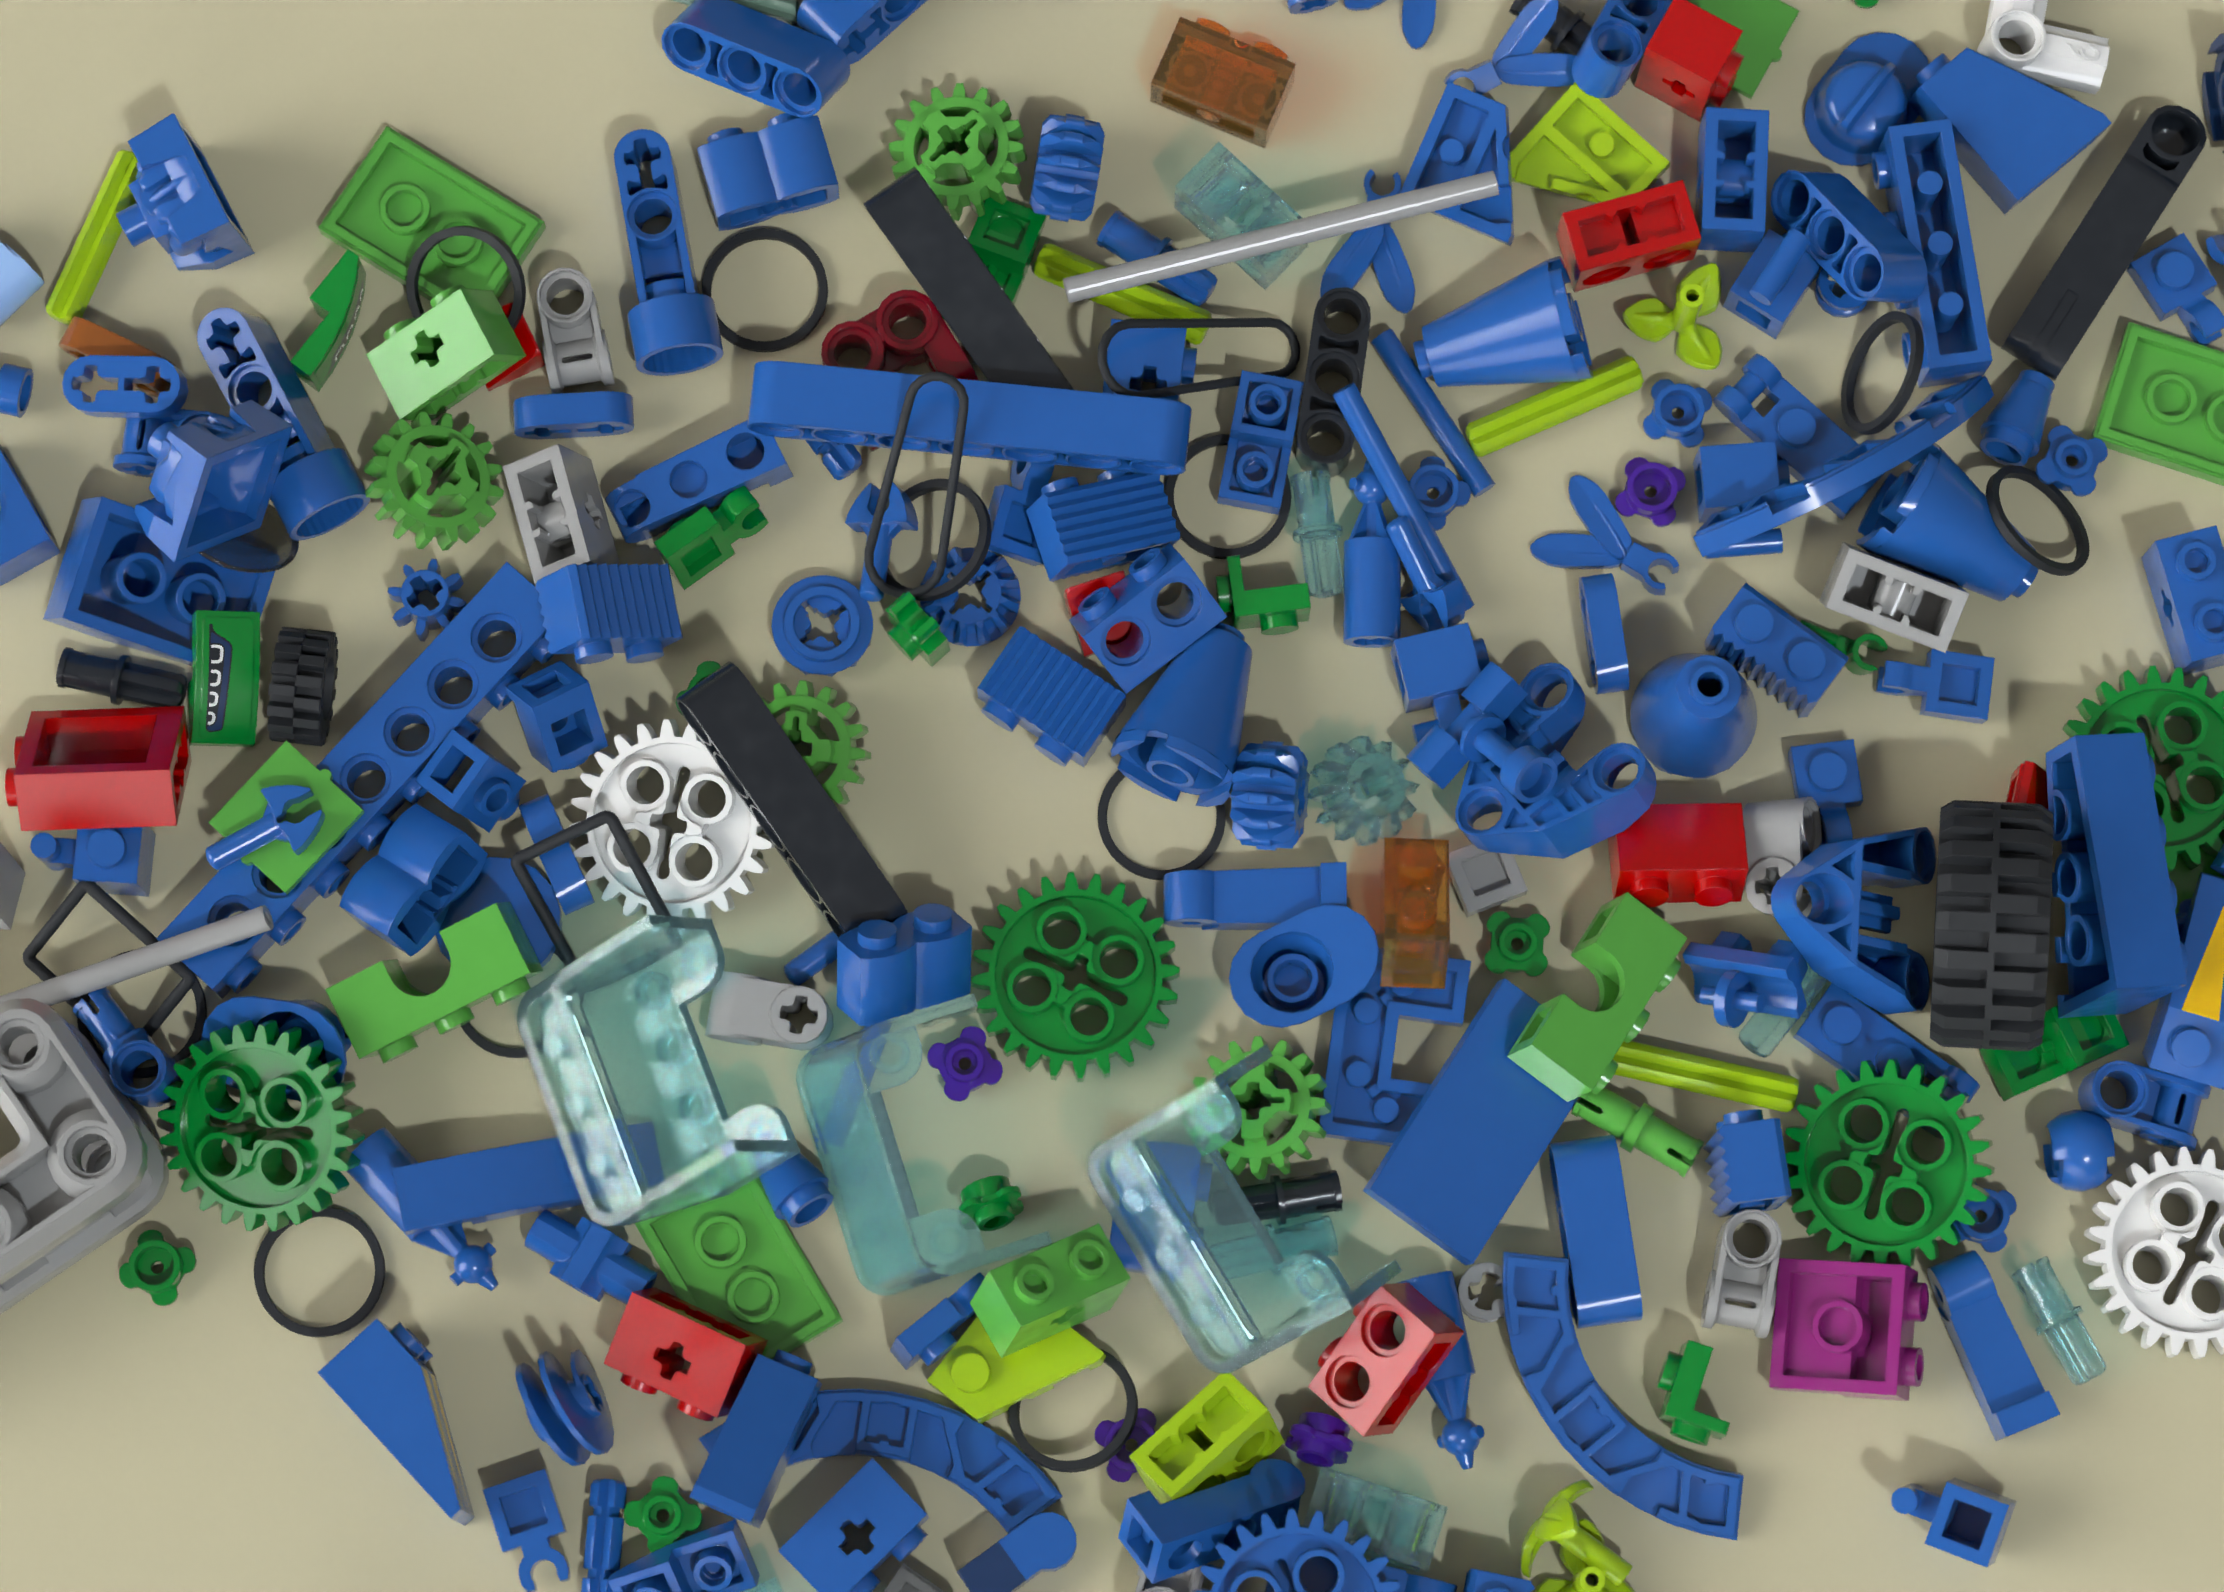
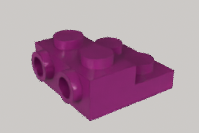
(1847, 1329)

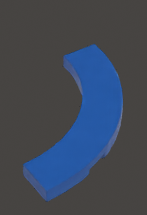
(1915, 431)
(1588, 1422)
(929, 1438)

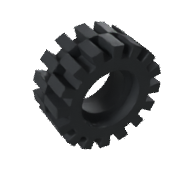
(302, 686)

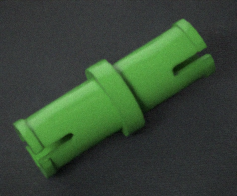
(1639, 1129)

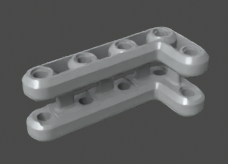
(82, 1153)

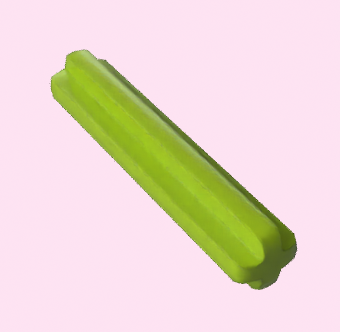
(94, 242)
(1136, 302)
(1553, 406)
(1707, 1076)

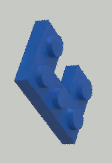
(1359, 1088)

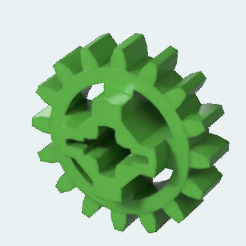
(970, 128)
(406, 475)
(804, 725)
(1286, 1109)

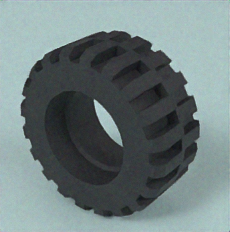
(1992, 925)

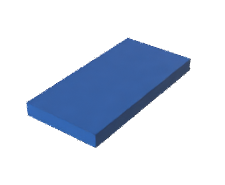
(1472, 1134)

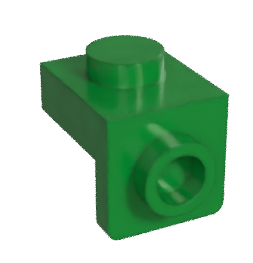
(1271, 608)
(1682, 1379)

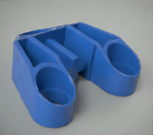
(1581, 804)
(1869, 968)

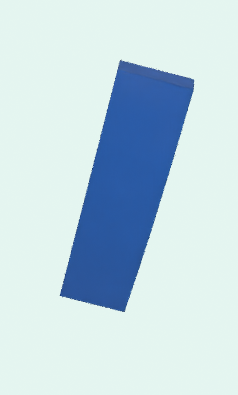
(485, 1186)

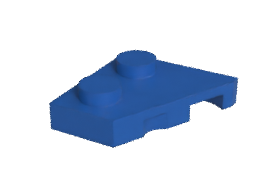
(1463, 140)

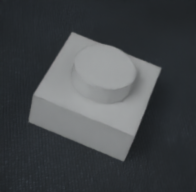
(1484, 878)

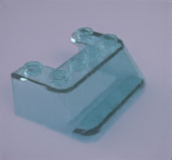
(634, 1079)

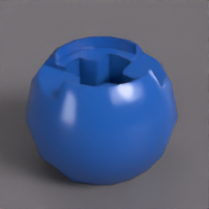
(2078, 1150)

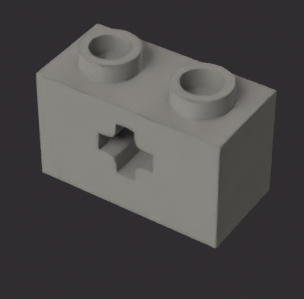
(559, 511)
(1894, 597)

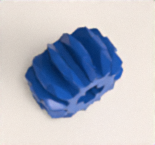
(1067, 167)
(1269, 795)

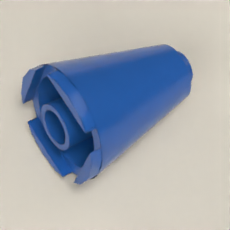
(1510, 335)
(1943, 527)
(1693, 715)
(1191, 721)

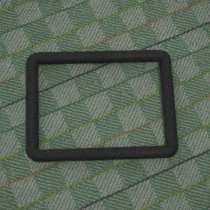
(567, 835)
(130, 923)

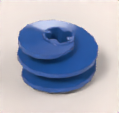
(567, 1411)

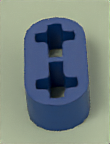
(125, 372)
(573, 415)
(1604, 633)
(559, 862)

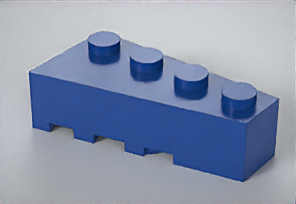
(2112, 877)

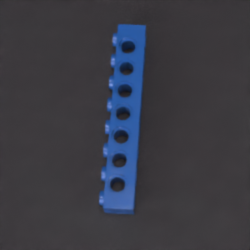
(503, 604)

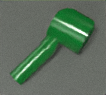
(1851, 647)

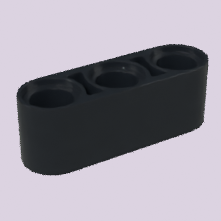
(1331, 354)

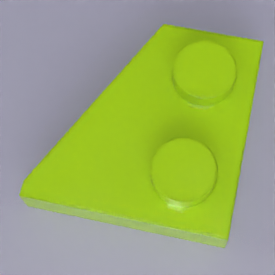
(1585, 152)
(988, 1385)

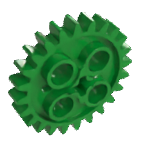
(2201, 757)
(1047, 1027)
(262, 1069)
(1942, 1183)

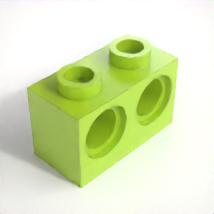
(1207, 1441)

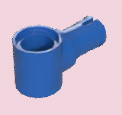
(126, 1049)

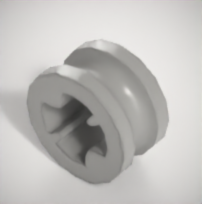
(1472, 1278)

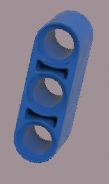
(1622, 39)
(756, 56)
(1849, 236)
(1595, 1231)

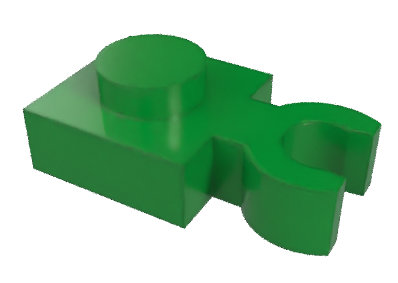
(705, 538)
(915, 631)

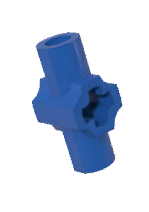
(588, 1257)

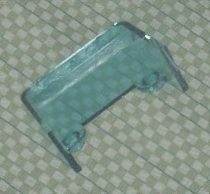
(866, 1175)
(1204, 1238)

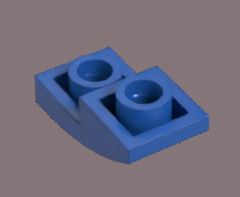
(1260, 442)
(698, 1563)

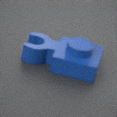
(932, 1333)
(526, 1518)

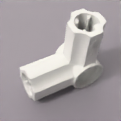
(2049, 52)

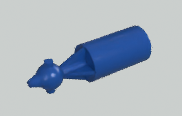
(1371, 571)
(374, 1174)
(1451, 1381)

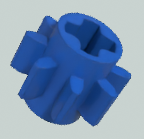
(437, 586)

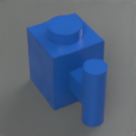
(1773, 281)
(1733, 475)
(1436, 670)
(111, 857)
(1963, 1520)

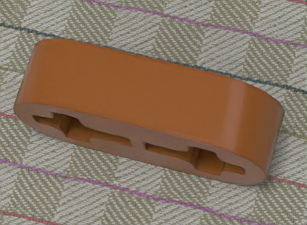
(88, 339)

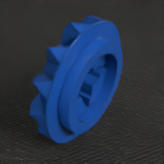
(826, 597)
(971, 624)

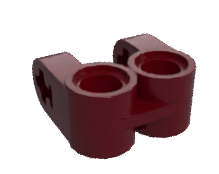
(890, 353)

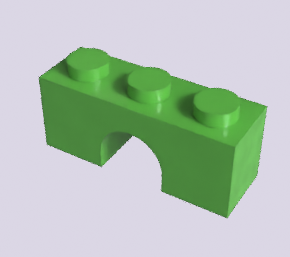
(1630, 957)
(487, 960)

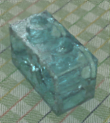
(1229, 200)
(1397, 1522)

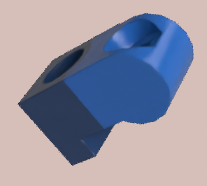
(1037, 1545)

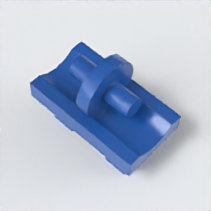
(1747, 981)

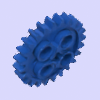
(1296, 1545)

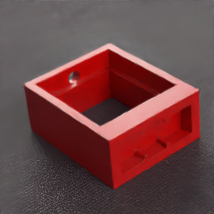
(100, 768)

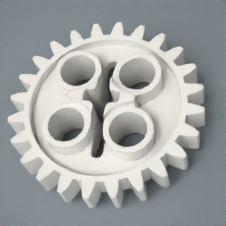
(730, 836)
(2138, 1225)

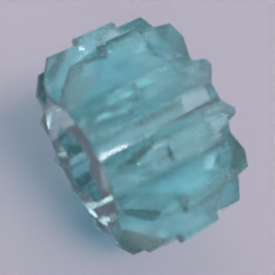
(1383, 781)

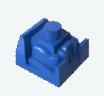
(181, 201)
(212, 478)

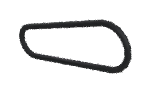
(1193, 323)
(889, 476)

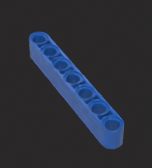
(1001, 421)

